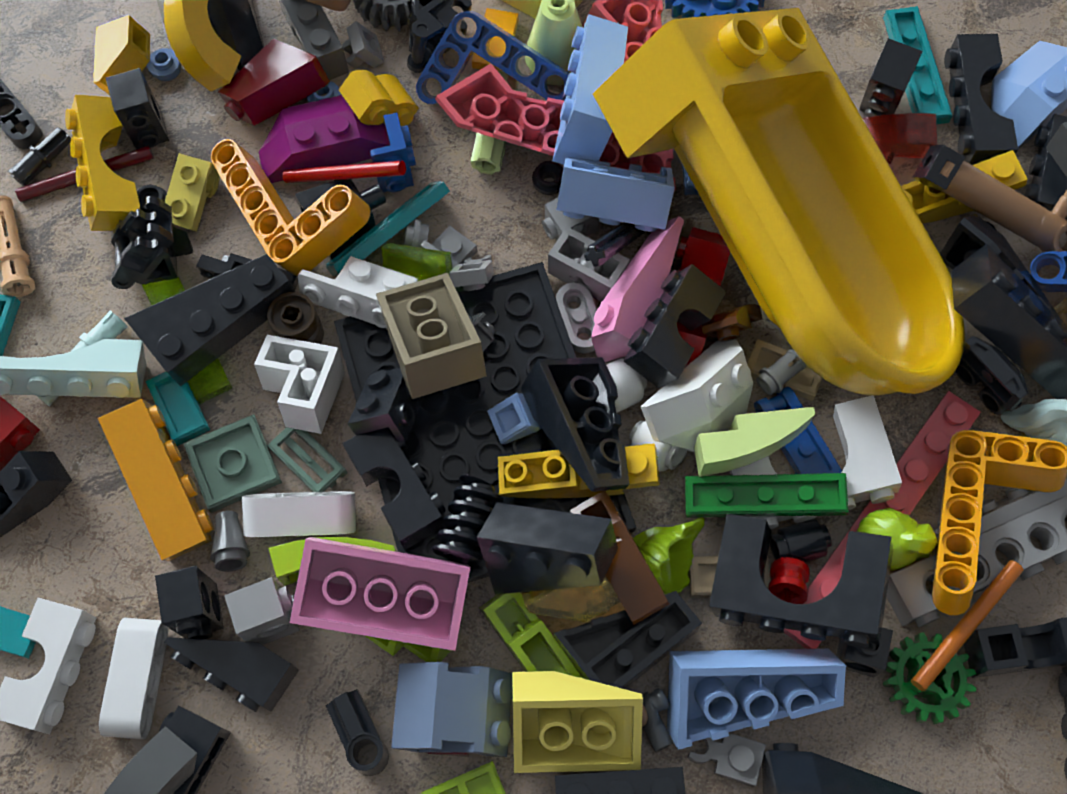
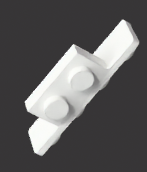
(353, 289)

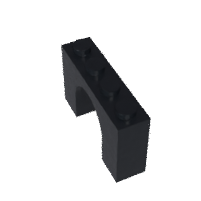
(848, 612)

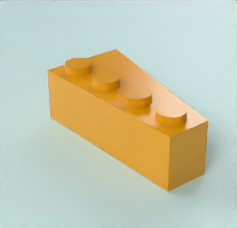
(157, 478)

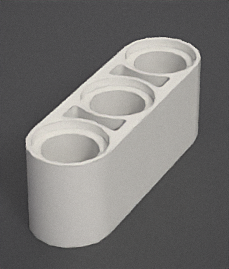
(299, 514)
(133, 679)

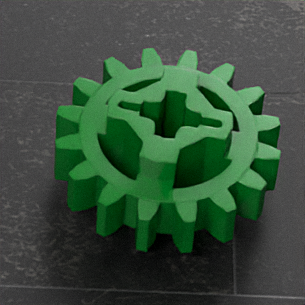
(939, 693)

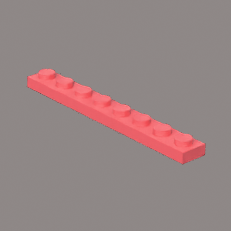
(917, 471)

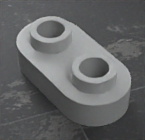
(579, 319)

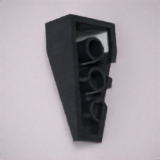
(973, 234)
(578, 413)
(803, 772)

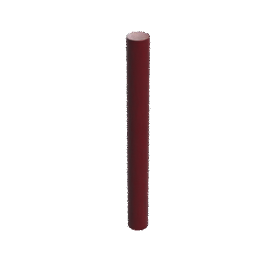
(69, 178)

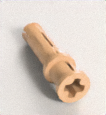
(15, 271)

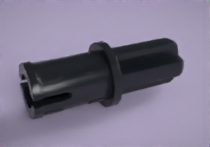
(39, 157)

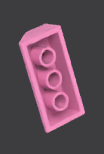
(380, 593)

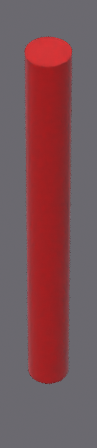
(341, 172)

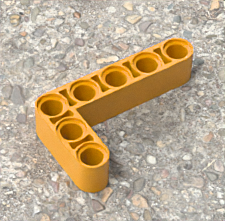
(288, 241)
(971, 462)

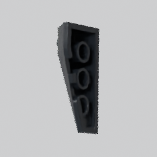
(237, 27)

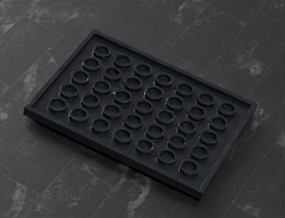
(453, 424)

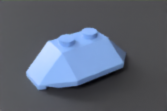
(1032, 89)

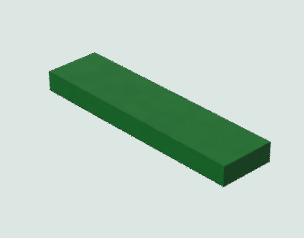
(766, 495)

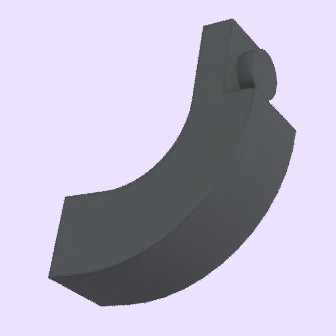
(157, 767)

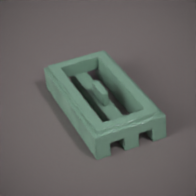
(328, 480)

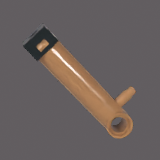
(948, 172)

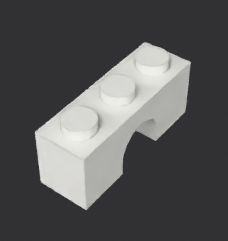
(63, 635)

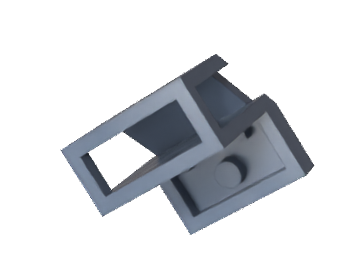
(452, 709)

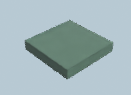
(232, 463)

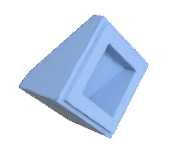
(512, 419)

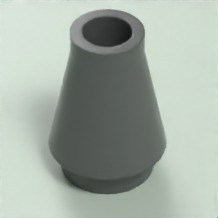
(229, 544)

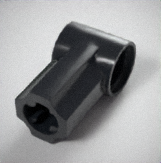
(357, 730)

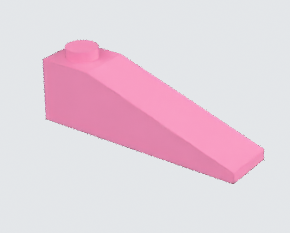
(634, 292)

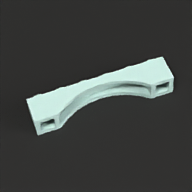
(98, 370)

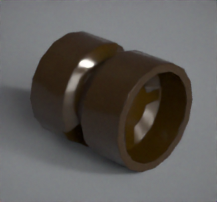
(295, 317)

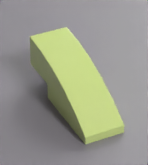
(749, 439)

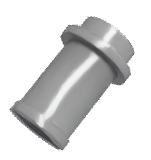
(775, 376)

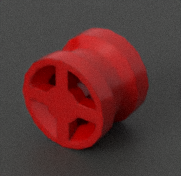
(789, 580)

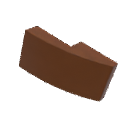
(729, 324)

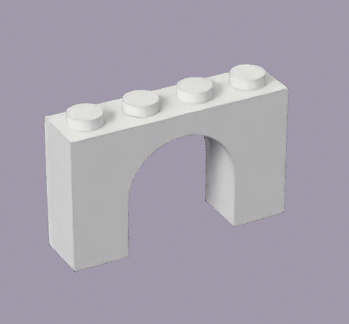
(867, 452)

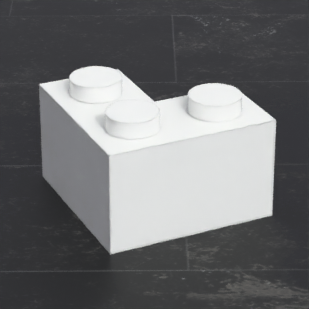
(304, 375)

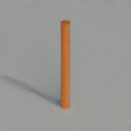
(967, 625)

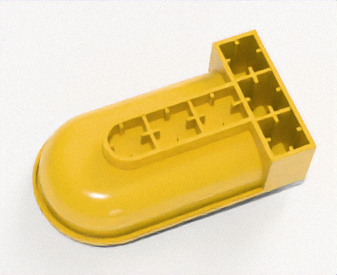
(795, 194)

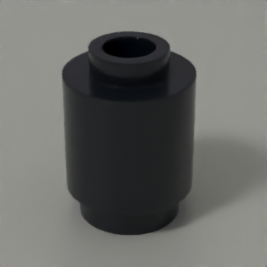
(801, 541)

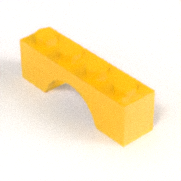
(94, 130)

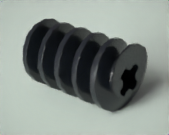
(466, 519)

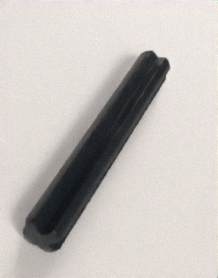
(612, 243)

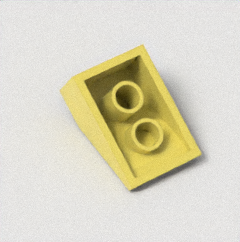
(574, 724)

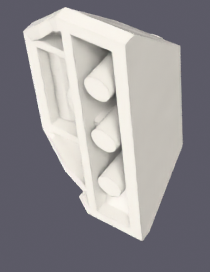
(702, 398)

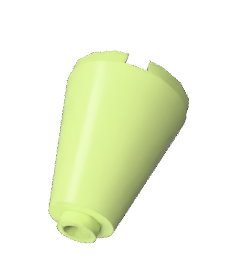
(554, 34)

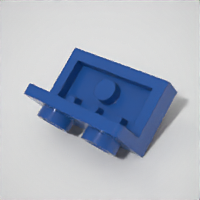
(399, 150)

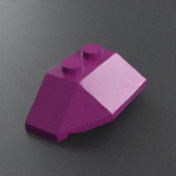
(318, 136)

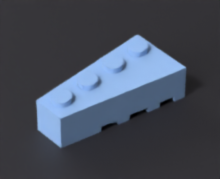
(597, 56)
(748, 688)

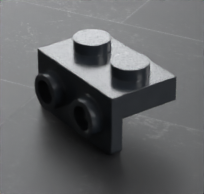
(385, 404)

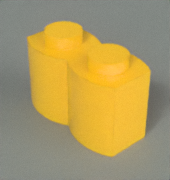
(377, 96)

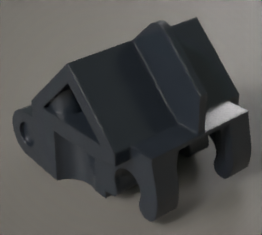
(428, 26)
(148, 246)

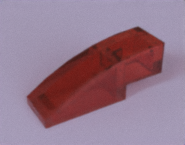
(903, 134)

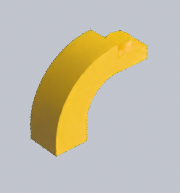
(197, 44)

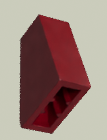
(272, 82)

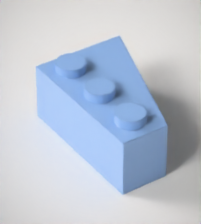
(616, 193)

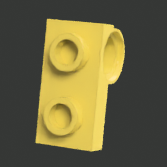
(189, 188)

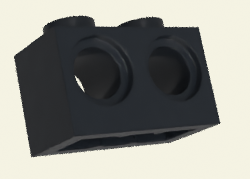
(189, 603)

